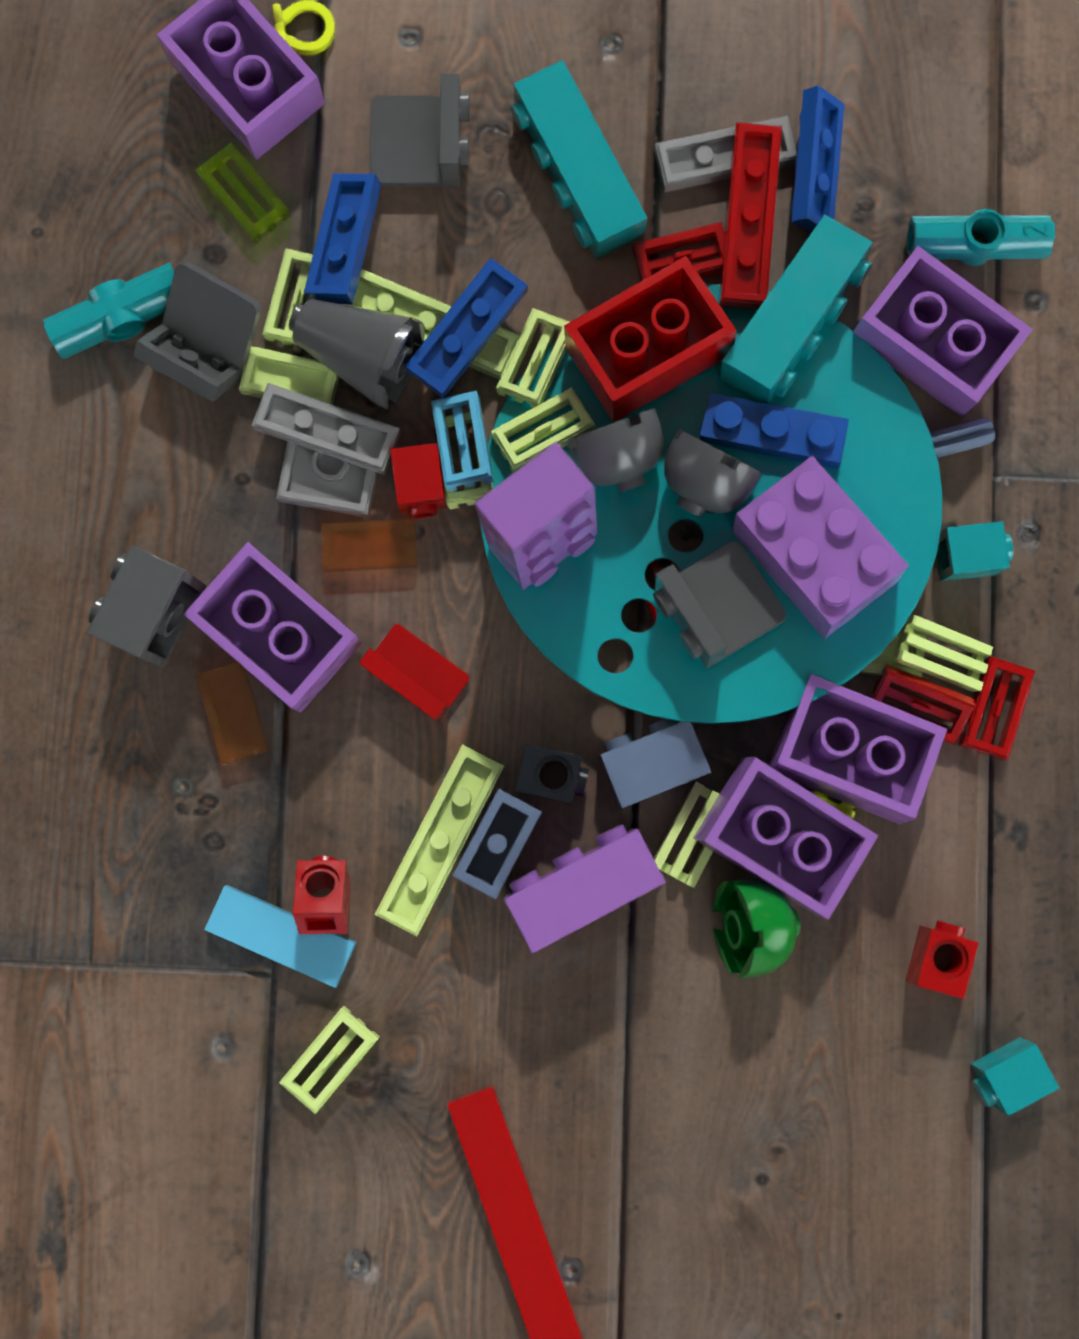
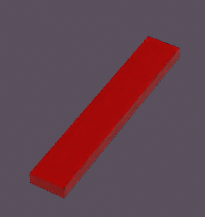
(513, 1216)

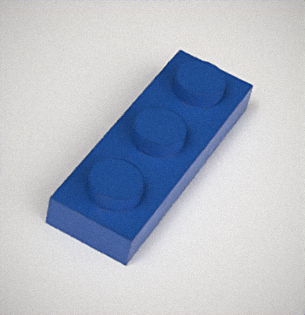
(817, 158)
(343, 238)
(466, 328)
(773, 430)

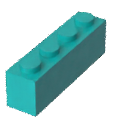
(578, 160)
(796, 310)

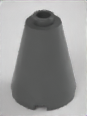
(359, 345)

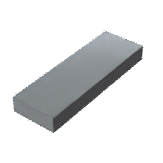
(708, 156)
(326, 428)

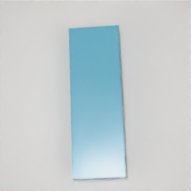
(275, 936)

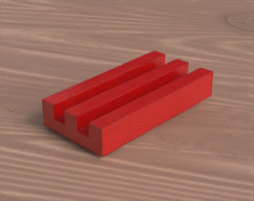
(681, 239)
(929, 689)
(1014, 715)

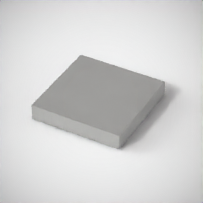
(325, 482)

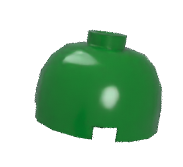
(756, 927)

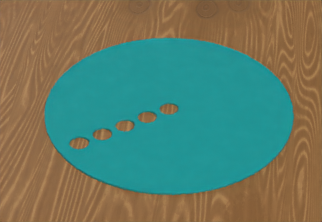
(884, 469)

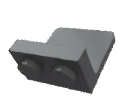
(420, 137)
(202, 333)
(718, 603)

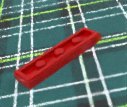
(750, 215)

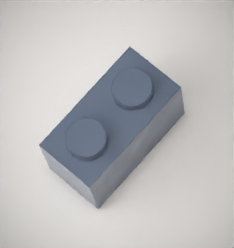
(653, 762)
(497, 844)

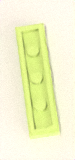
(389, 297)
(439, 840)

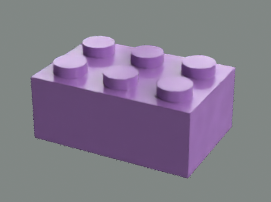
(242, 71)
(942, 332)
(539, 517)
(818, 547)
(273, 628)
(858, 751)
(785, 836)
(583, 887)

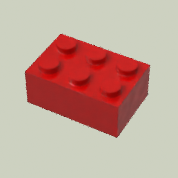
(649, 339)

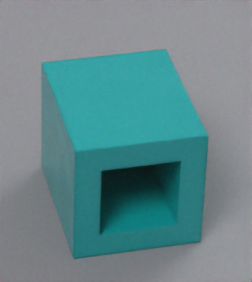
(974, 551)
(1013, 1076)

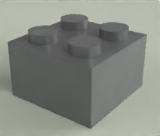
(144, 606)

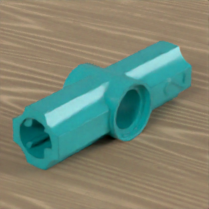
(1006, 236)
(111, 312)

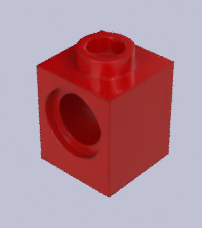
(418, 480)
(325, 913)
(956, 976)

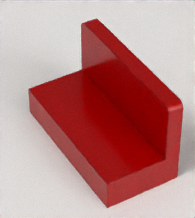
(416, 672)

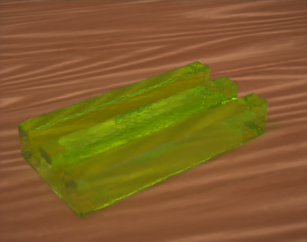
(266, 220)

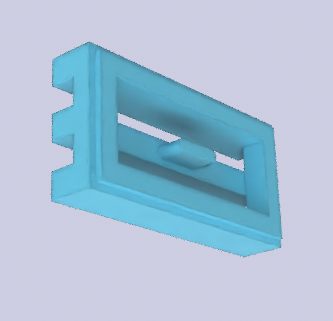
(468, 476)

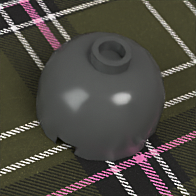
(620, 451)
(707, 476)

